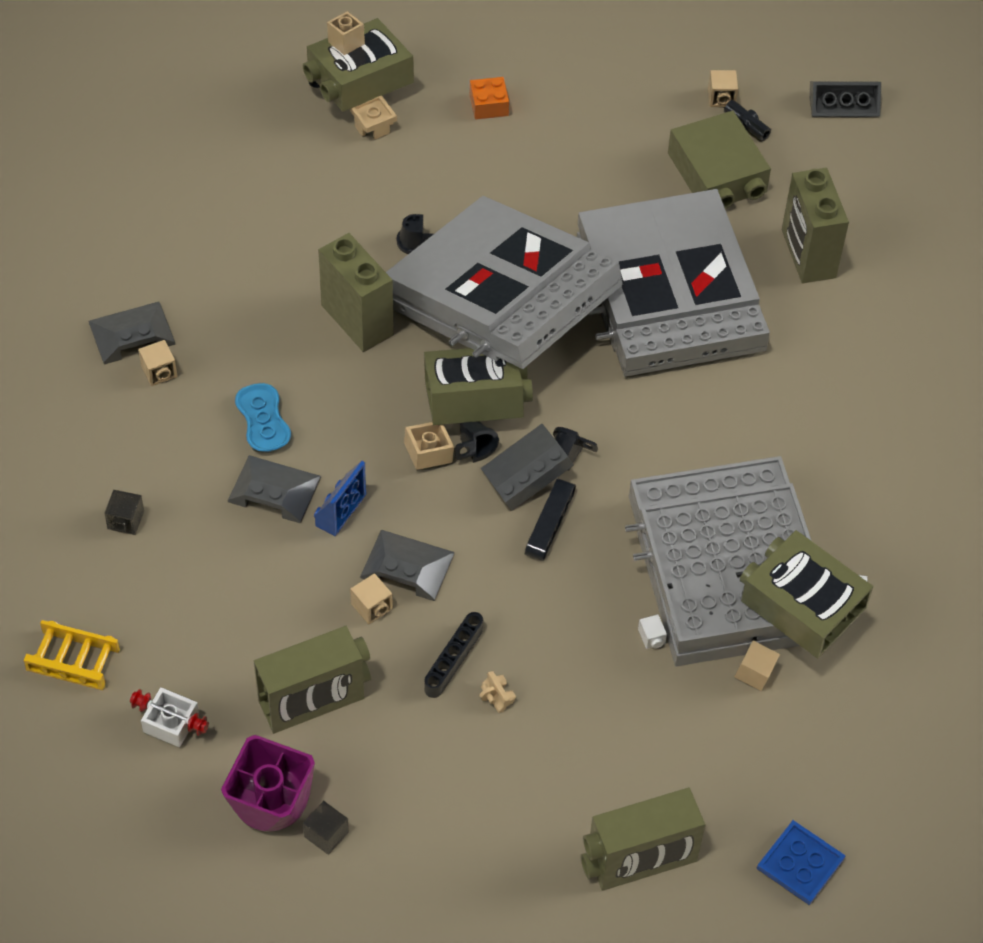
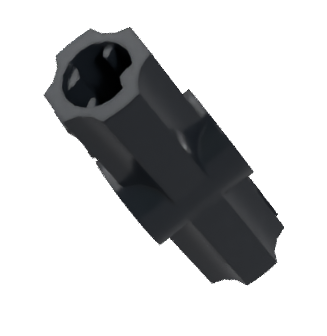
(749, 120)

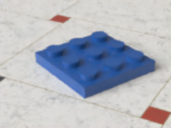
(801, 862)

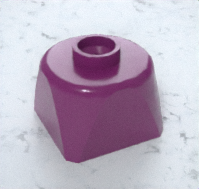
(269, 784)

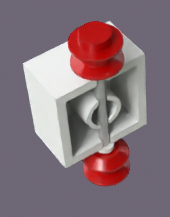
(169, 716)

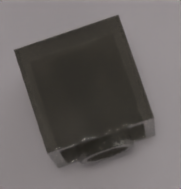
(124, 512)
(325, 827)

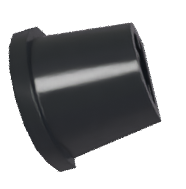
(412, 233)
(478, 441)
(572, 442)

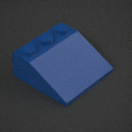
(342, 501)

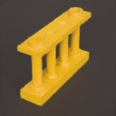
(75, 672)

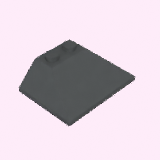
(129, 330)
(275, 487)
(409, 563)

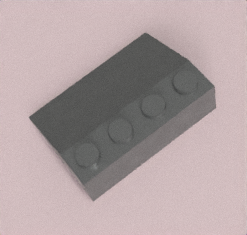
(527, 466)

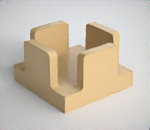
(374, 116)

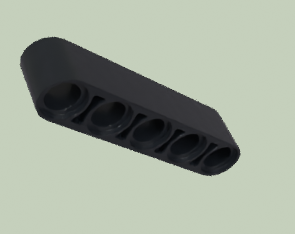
(550, 519)
(450, 662)

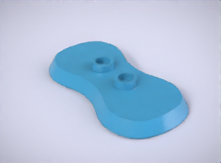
(264, 424)

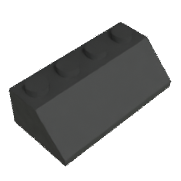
(845, 98)

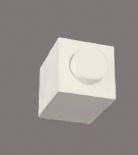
(652, 632)

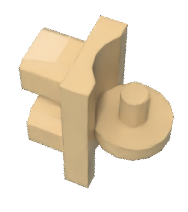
(494, 691)

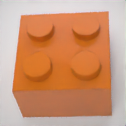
(489, 98)

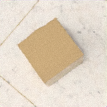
(345, 33)
(722, 87)
(157, 363)
(371, 598)
(757, 665)

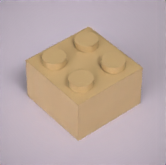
(428, 445)

